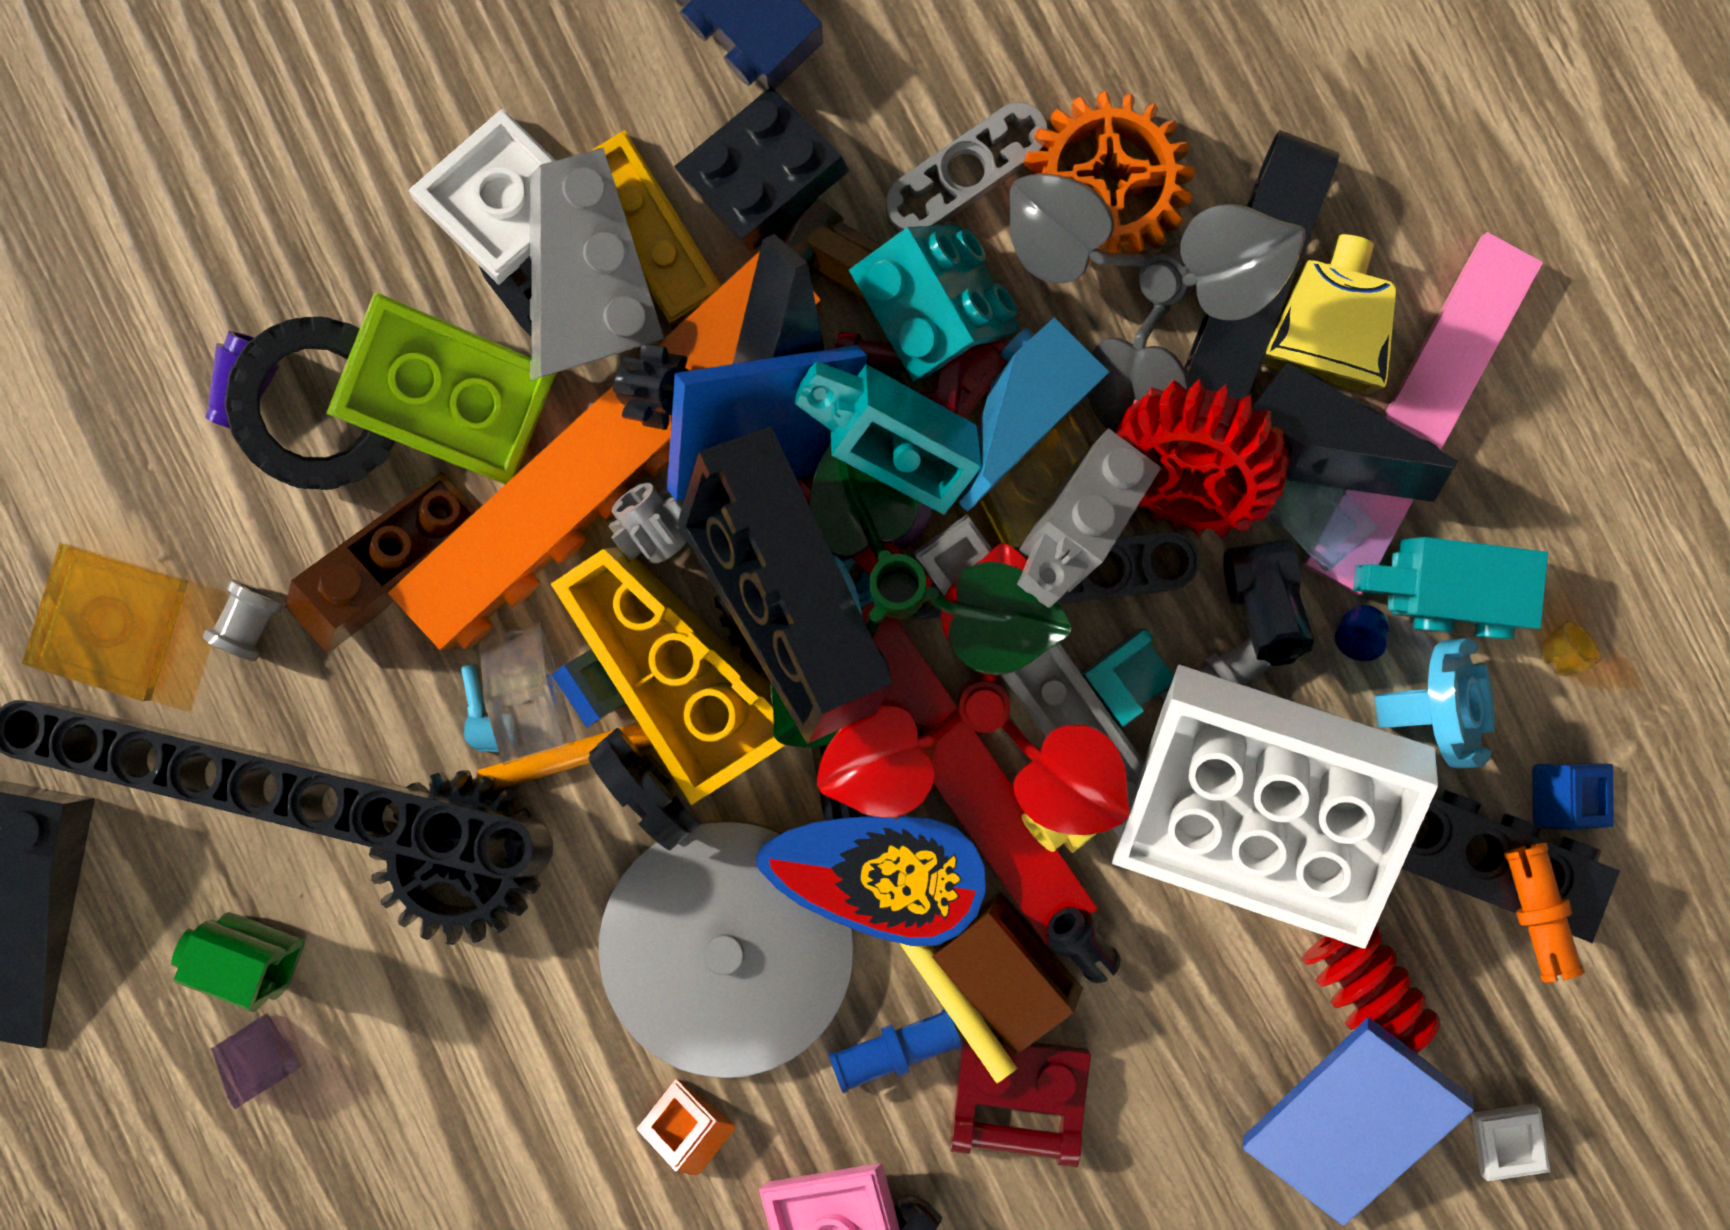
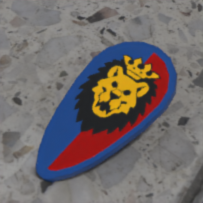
(881, 876)

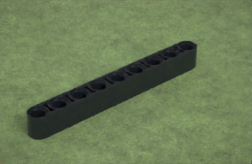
(299, 794)

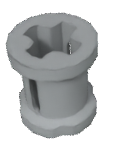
(243, 620)

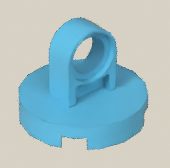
(1455, 703)

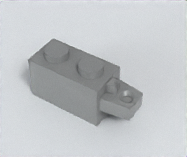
(1085, 517)

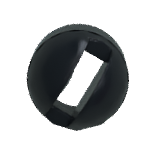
(916, 1214)

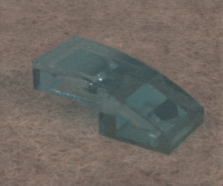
(1321, 521)

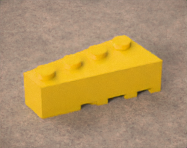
(674, 672)

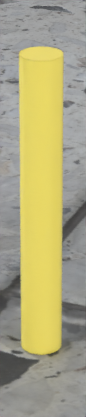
(962, 1013)

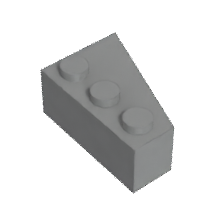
(584, 268)

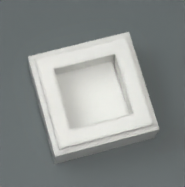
(1510, 1142)

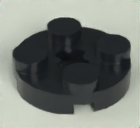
(641, 784)

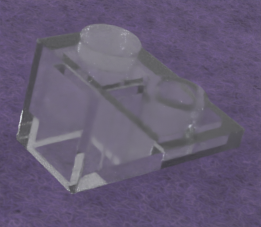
(522, 695)

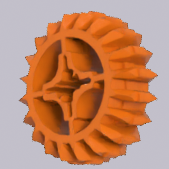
(1134, 174)

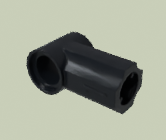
(1267, 587)

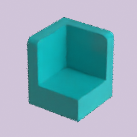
(1128, 676)

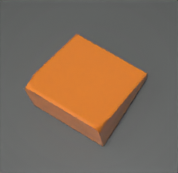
(686, 1129)

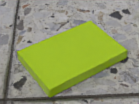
(440, 390)

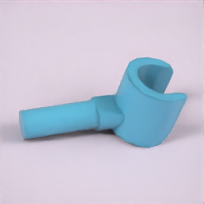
(477, 727)

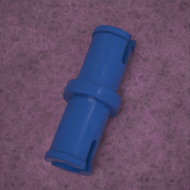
(895, 1050)

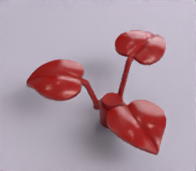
(1069, 786)

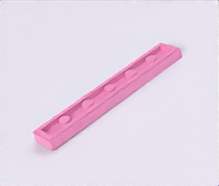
(1443, 378)

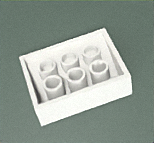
(1276, 806)

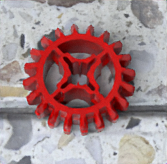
(1215, 457)

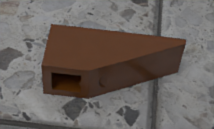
(354, 579)

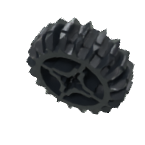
(410, 885)

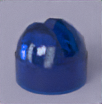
(1363, 633)

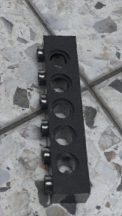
(1443, 860)

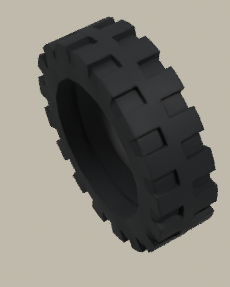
(248, 426)

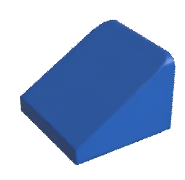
(1573, 795)

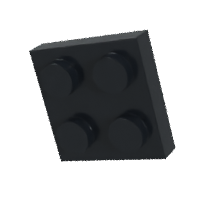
(761, 168)

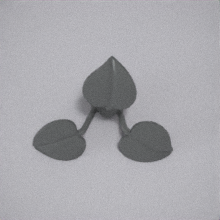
(1226, 253)

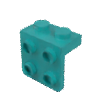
(934, 296)

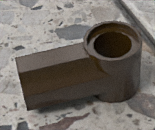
(827, 244)

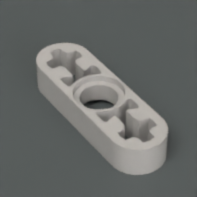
(992, 128)

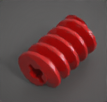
(1375, 988)

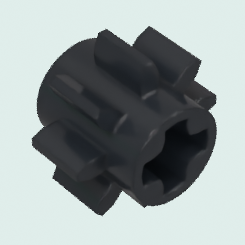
(648, 385)

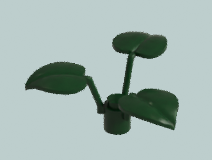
(995, 620)

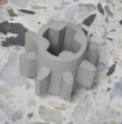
(647, 524)

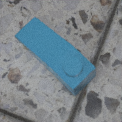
(1028, 399)

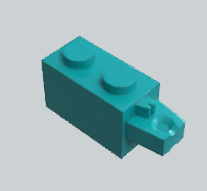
(893, 433)
(1461, 583)

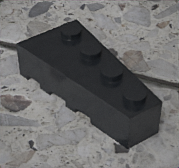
(782, 583)

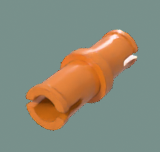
(1544, 913)

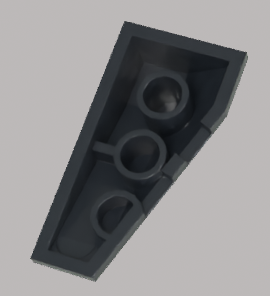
(39, 878)

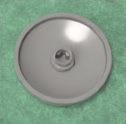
(716, 959)

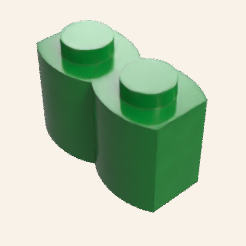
(237, 960)

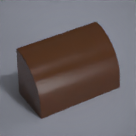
(1009, 975)

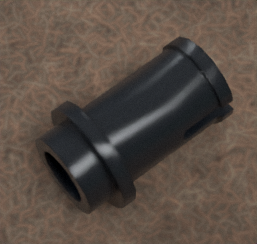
(1075, 935)

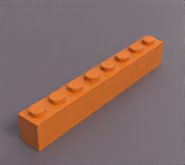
(559, 493)

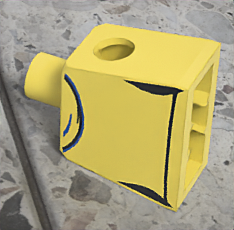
(1337, 320)

